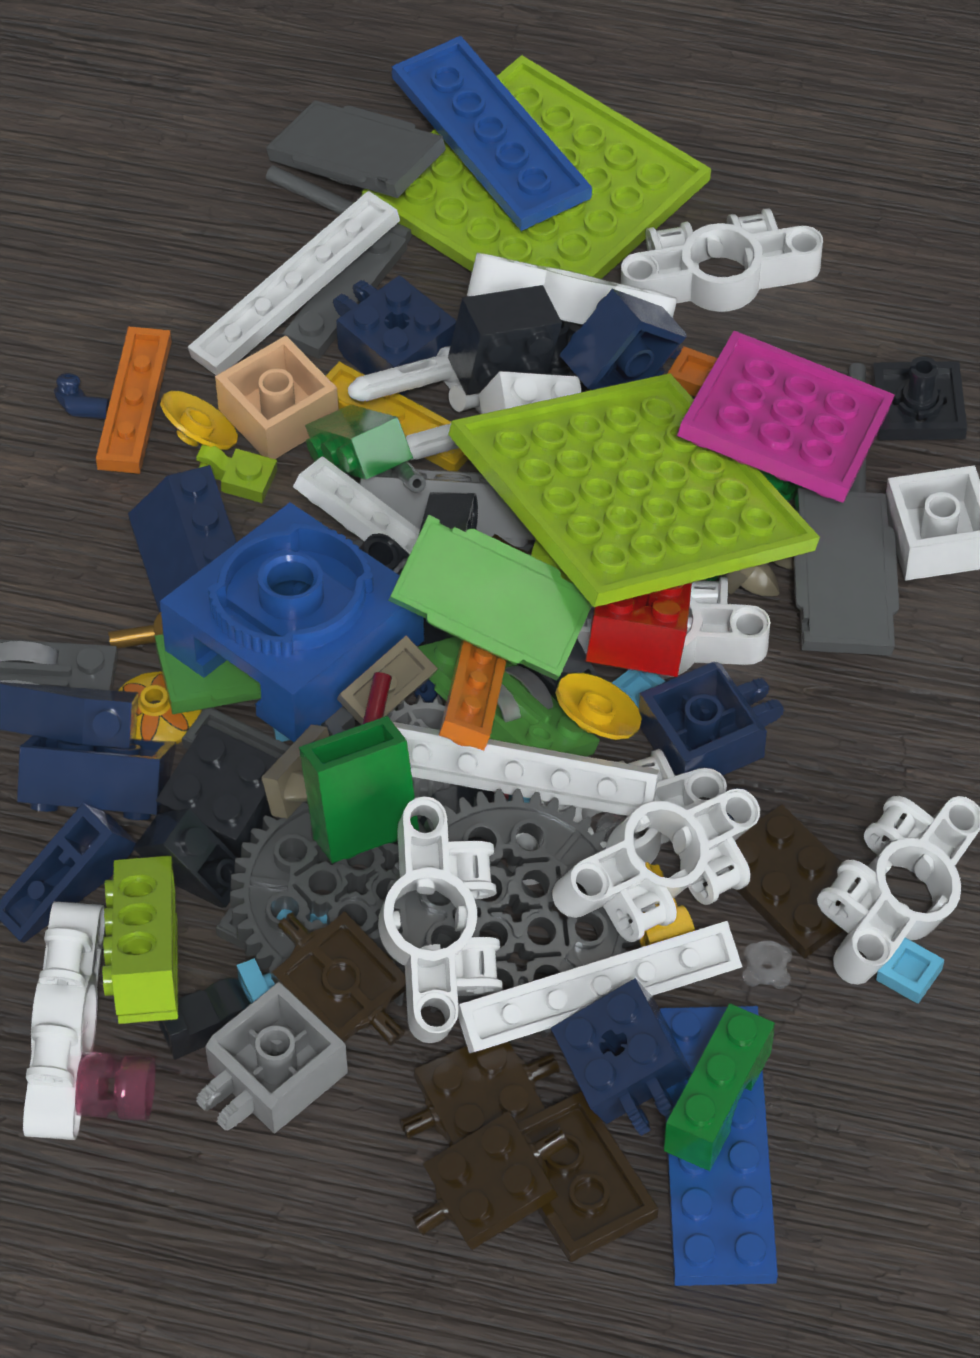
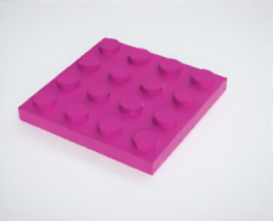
(786, 416)

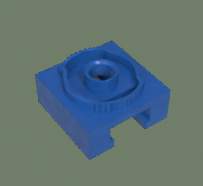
(292, 613)

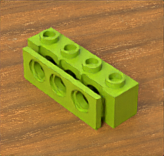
(141, 940)

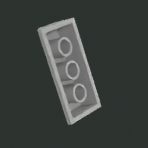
(493, 512)

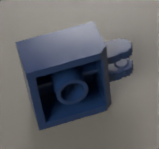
(390, 326)
(623, 342)
(708, 720)
(623, 1054)

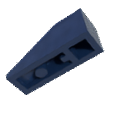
(70, 713)
(65, 870)

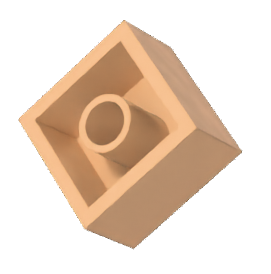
(275, 397)

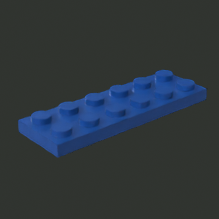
(491, 133)
(724, 1214)

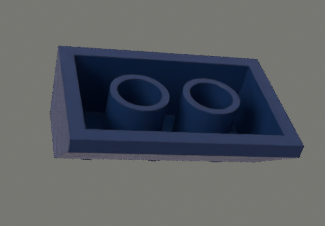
(180, 529)
(101, 776)

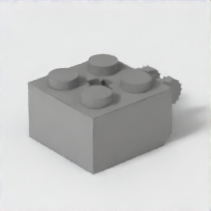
(272, 1061)

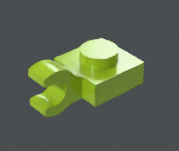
(243, 474)

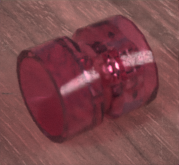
(132, 1088)

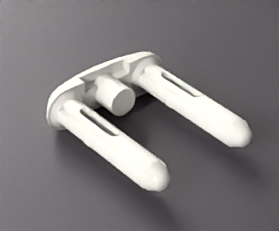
(416, 376)

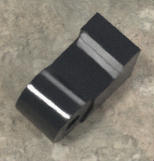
(202, 1016)

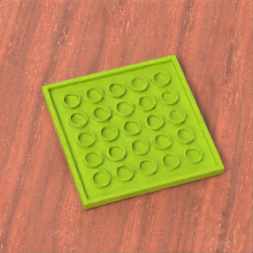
(631, 173)
(627, 497)

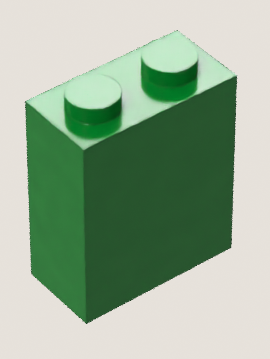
(357, 788)

